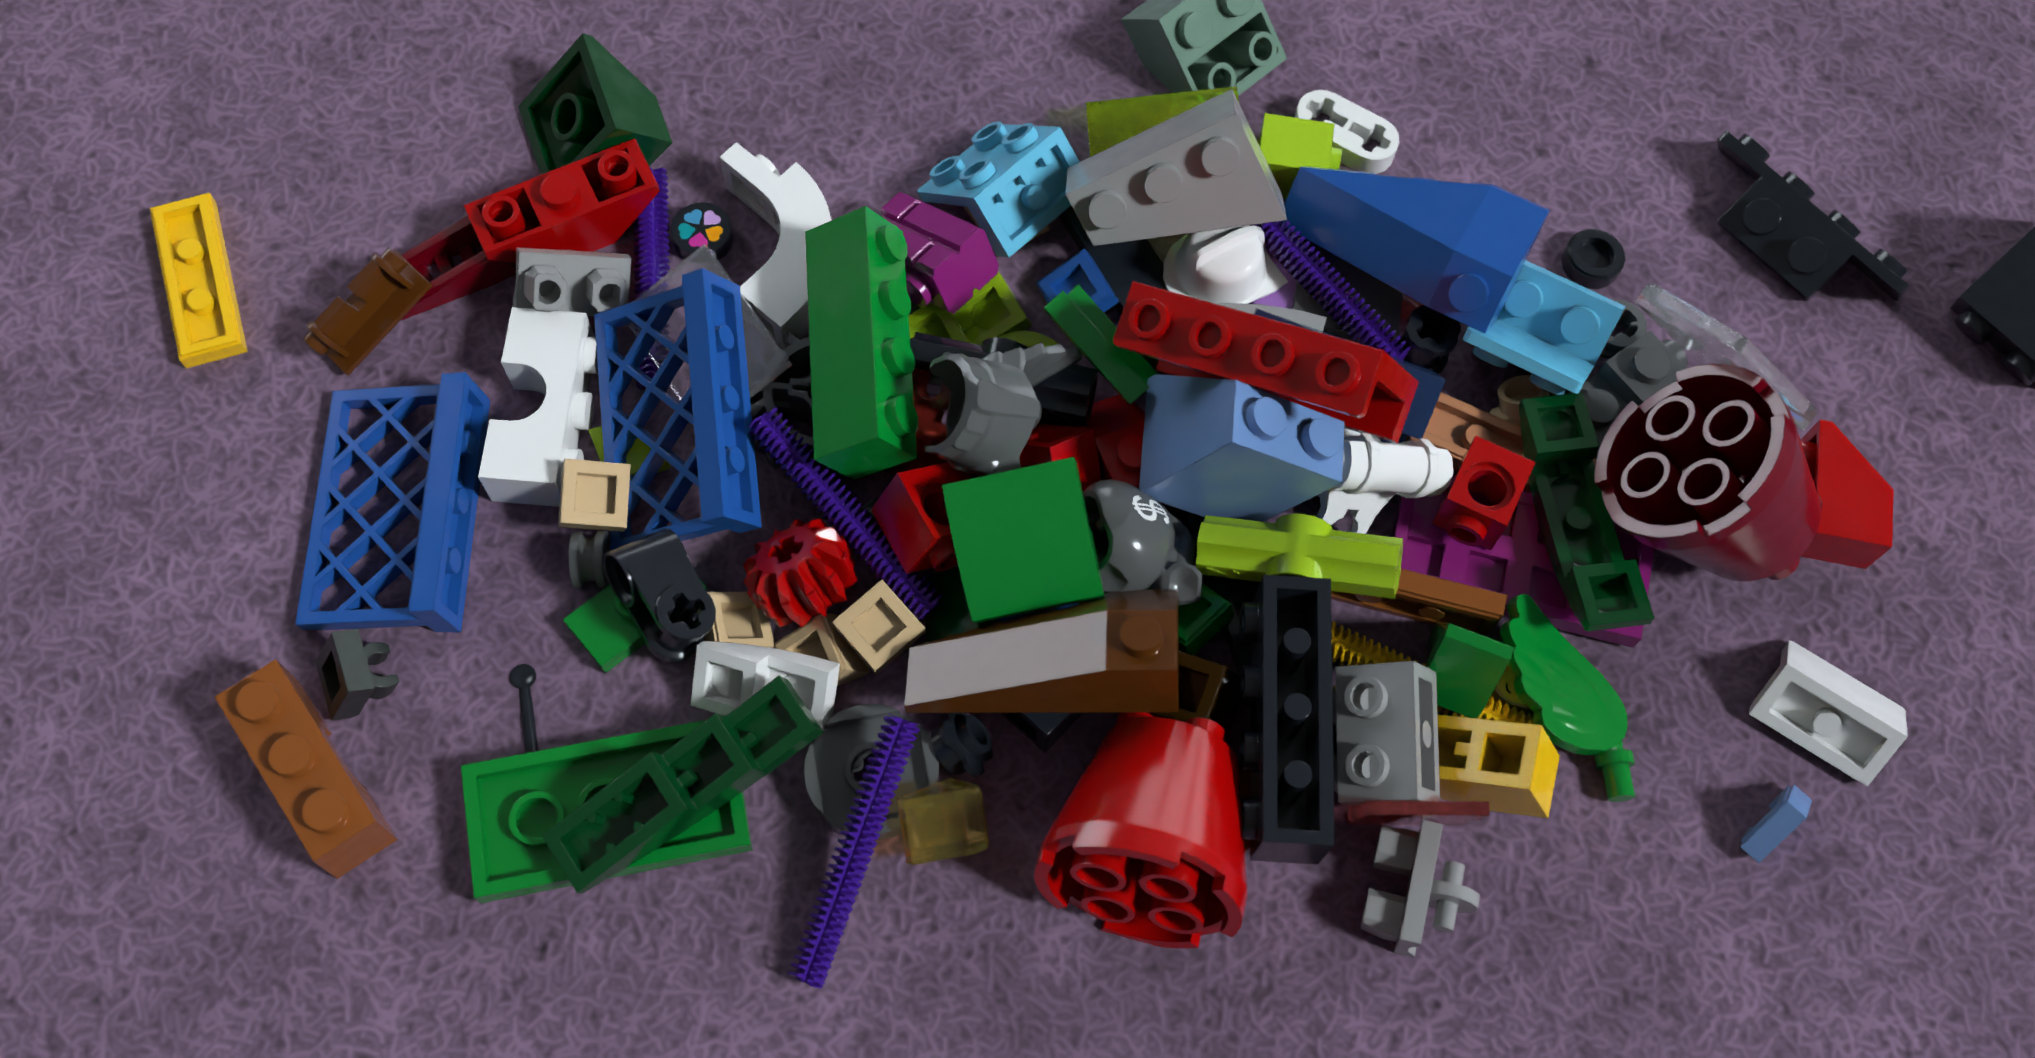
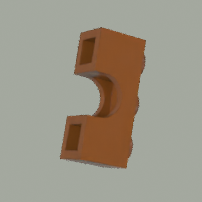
(304, 770)

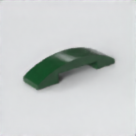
(1573, 516)

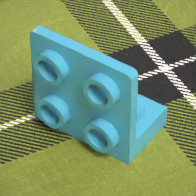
(1008, 181)
(1548, 330)

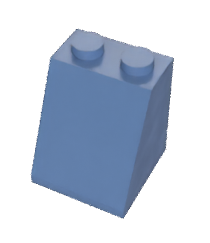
(1234, 448)

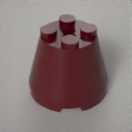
(1712, 475)

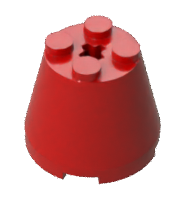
(1152, 835)

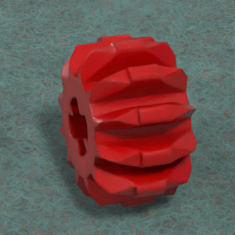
(800, 572)

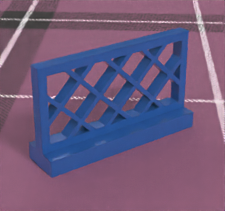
(714, 403)
(447, 513)

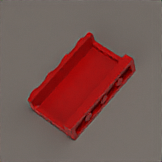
(1286, 360)

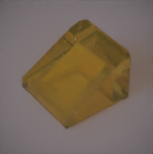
(943, 822)

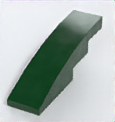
(682, 785)

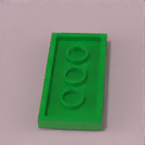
(527, 794)

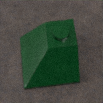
(590, 106)

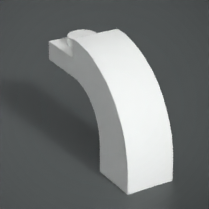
(792, 207)

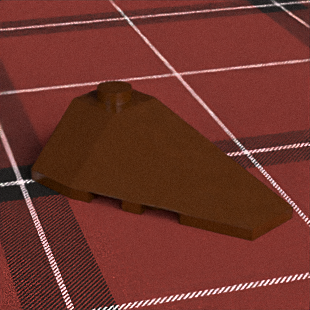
(1060, 659)

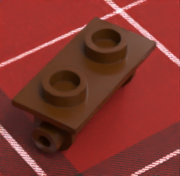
(379, 300)

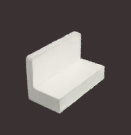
(1831, 714)

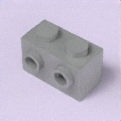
(1386, 733)

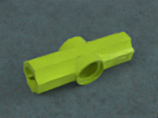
(1300, 548)

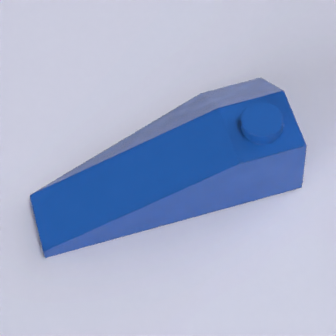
(1423, 236)

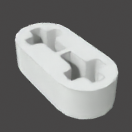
(1353, 129)

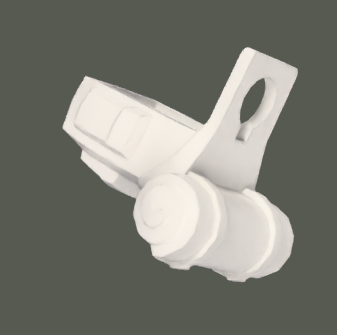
(1379, 471)

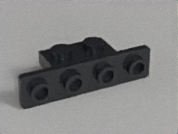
(1792, 233)

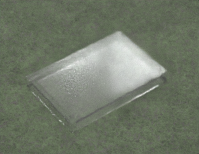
(1716, 343)

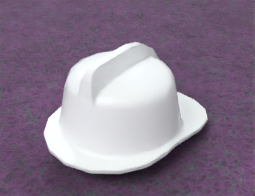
(1222, 266)

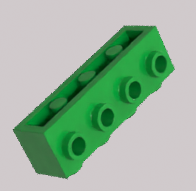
(860, 345)

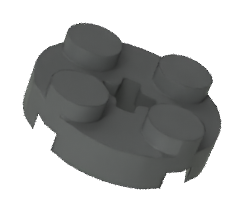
(841, 751)

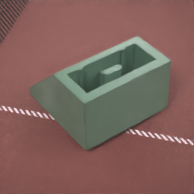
(1204, 42)

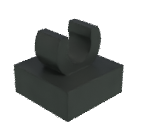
(347, 676)

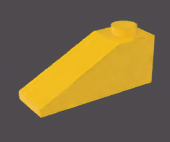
(1498, 764)

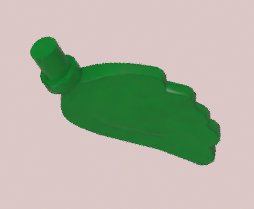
(1568, 695)

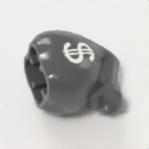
(1140, 542)

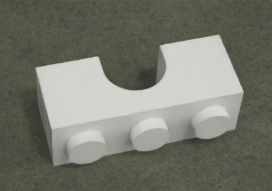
(555, 357)

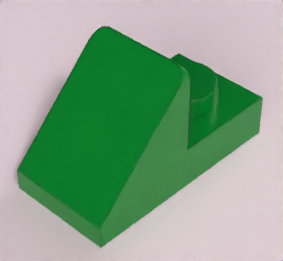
(1465, 667)

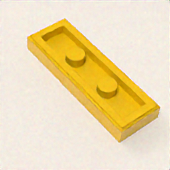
(198, 280)

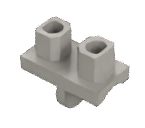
(571, 280)
(1403, 917)

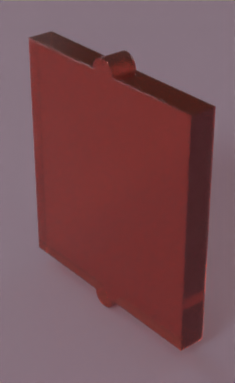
(1413, 812)

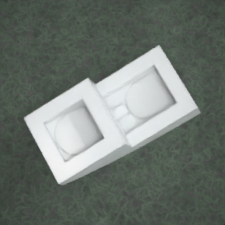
(733, 672)

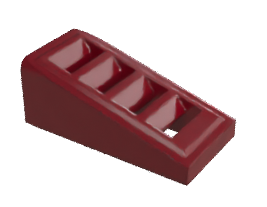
(458, 281)

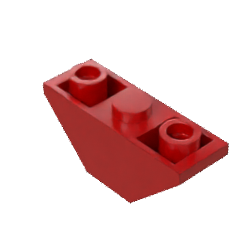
(569, 207)

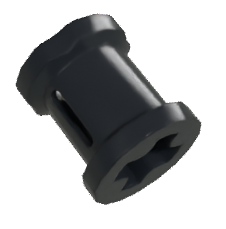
(1430, 338)

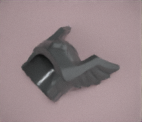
(994, 405)

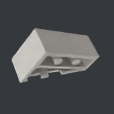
(1177, 179)

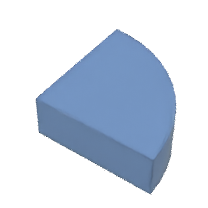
(1786, 814)

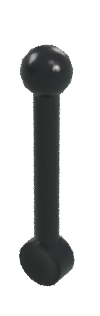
(523, 678)

